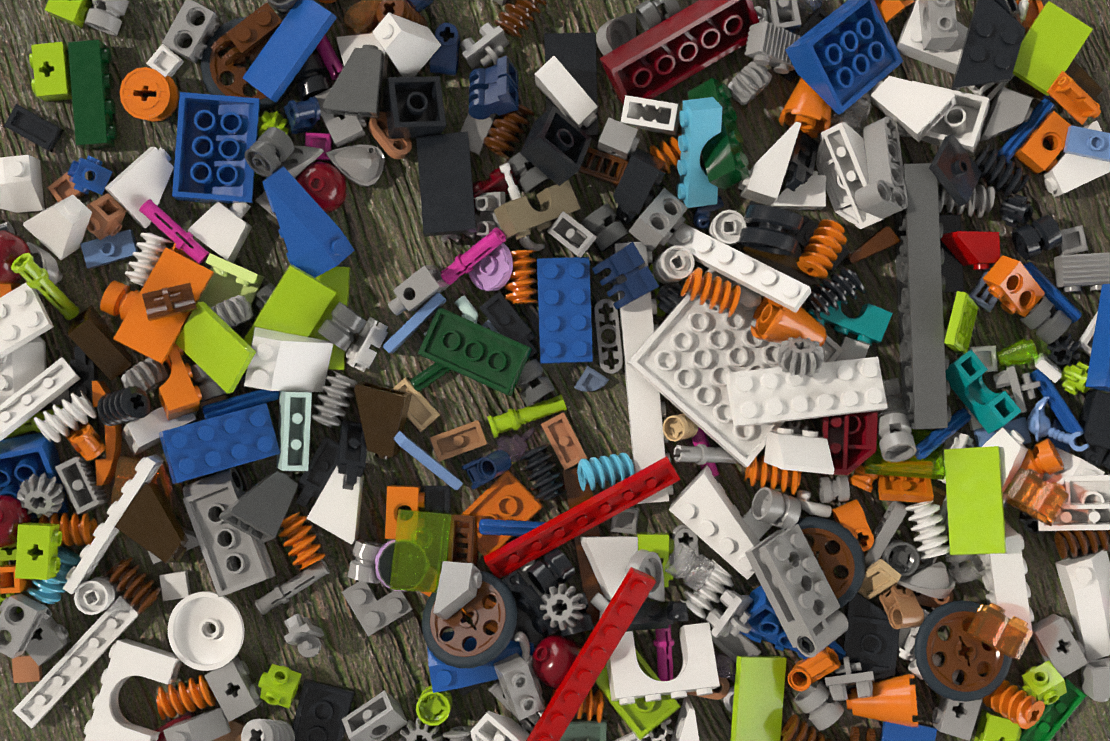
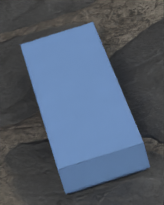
(414, 323)
(427, 460)

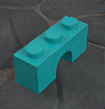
(868, 325)
(989, 408)

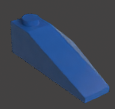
(309, 233)
(767, 626)
(448, 677)

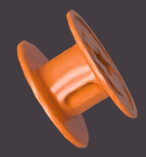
(147, 81)

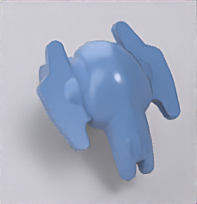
(1041, 427)

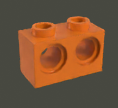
(1013, 286)

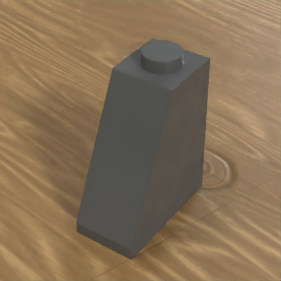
(358, 85)
(262, 507)

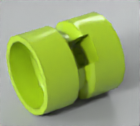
(434, 707)

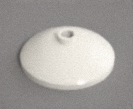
(191, 631)

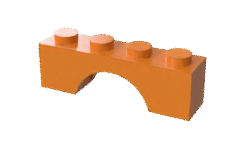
(178, 393)

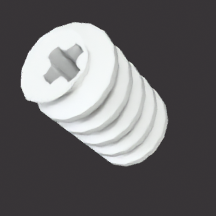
(147, 258)
(66, 417)
(928, 529)
(715, 584)

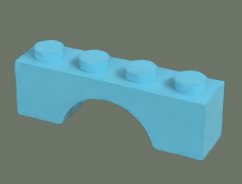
(699, 123)

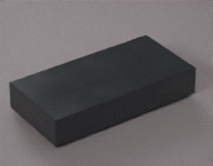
(33, 128)

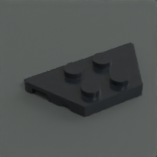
(989, 47)
(870, 639)

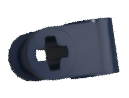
(446, 58)
(302, 115)
(487, 468)

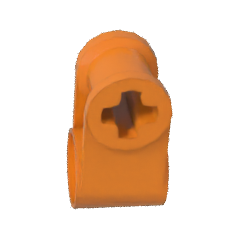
(86, 441)
(854, 519)

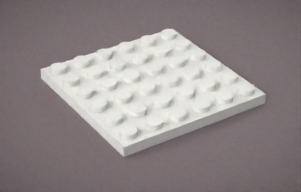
(689, 365)

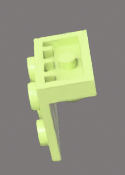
(229, 282)

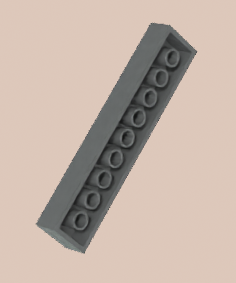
(921, 302)

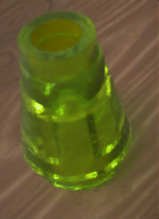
(1017, 353)

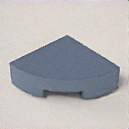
(590, 380)

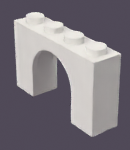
(128, 660)
(697, 672)

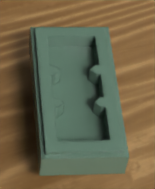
(585, 730)

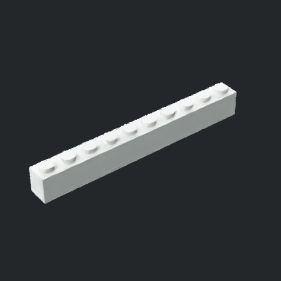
(643, 399)

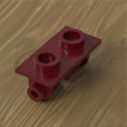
(495, 182)

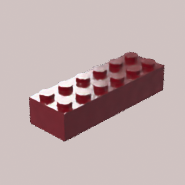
(679, 47)

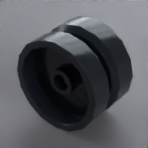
(771, 230)

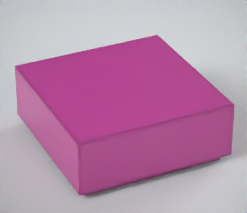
(321, 141)

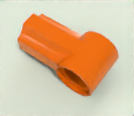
(813, 668)

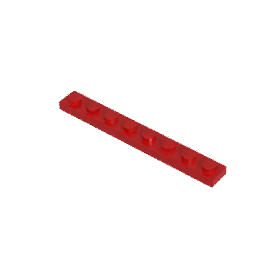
(582, 517)
(593, 656)

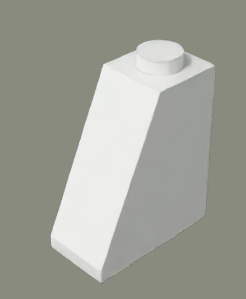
(406, 43)
(565, 93)
(912, 104)
(651, 115)
(1074, 170)
(142, 181)
(61, 226)
(145, 431)
(1011, 453)
(339, 508)
(609, 559)

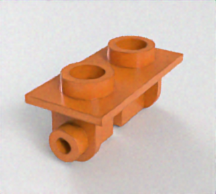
(1073, 98)

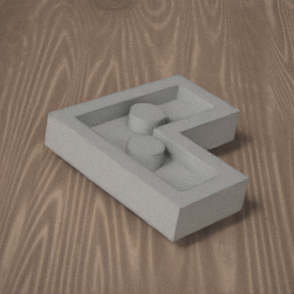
(375, 612)

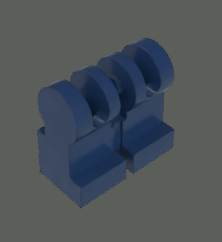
(493, 90)
(638, 281)

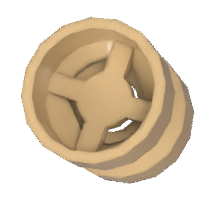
(679, 427)

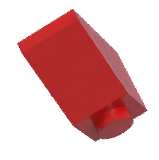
(974, 248)

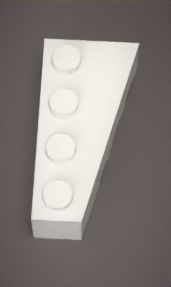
(911, 44)
(716, 520)
(1007, 578)

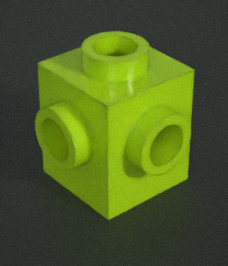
(1044, 683)
(279, 685)

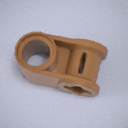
(901, 607)

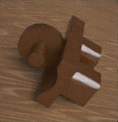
(169, 301)

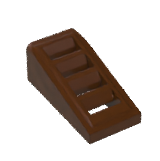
(613, 160)
(878, 242)
(453, 548)

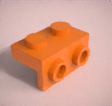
(904, 489)

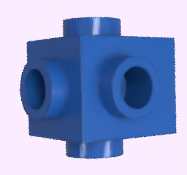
(99, 177)

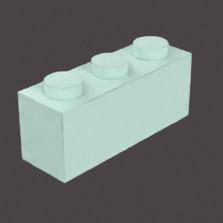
(294, 430)

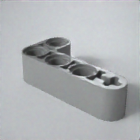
(885, 170)

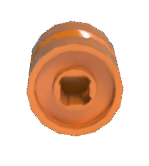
(118, 299)
(1043, 458)

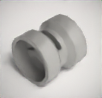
(831, 489)

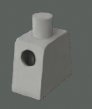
(425, 283)

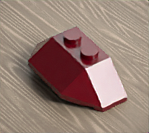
(850, 439)

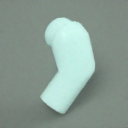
(467, 309)

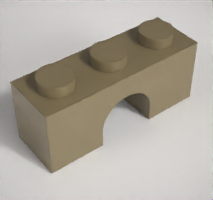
(518, 216)

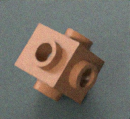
(105, 216)

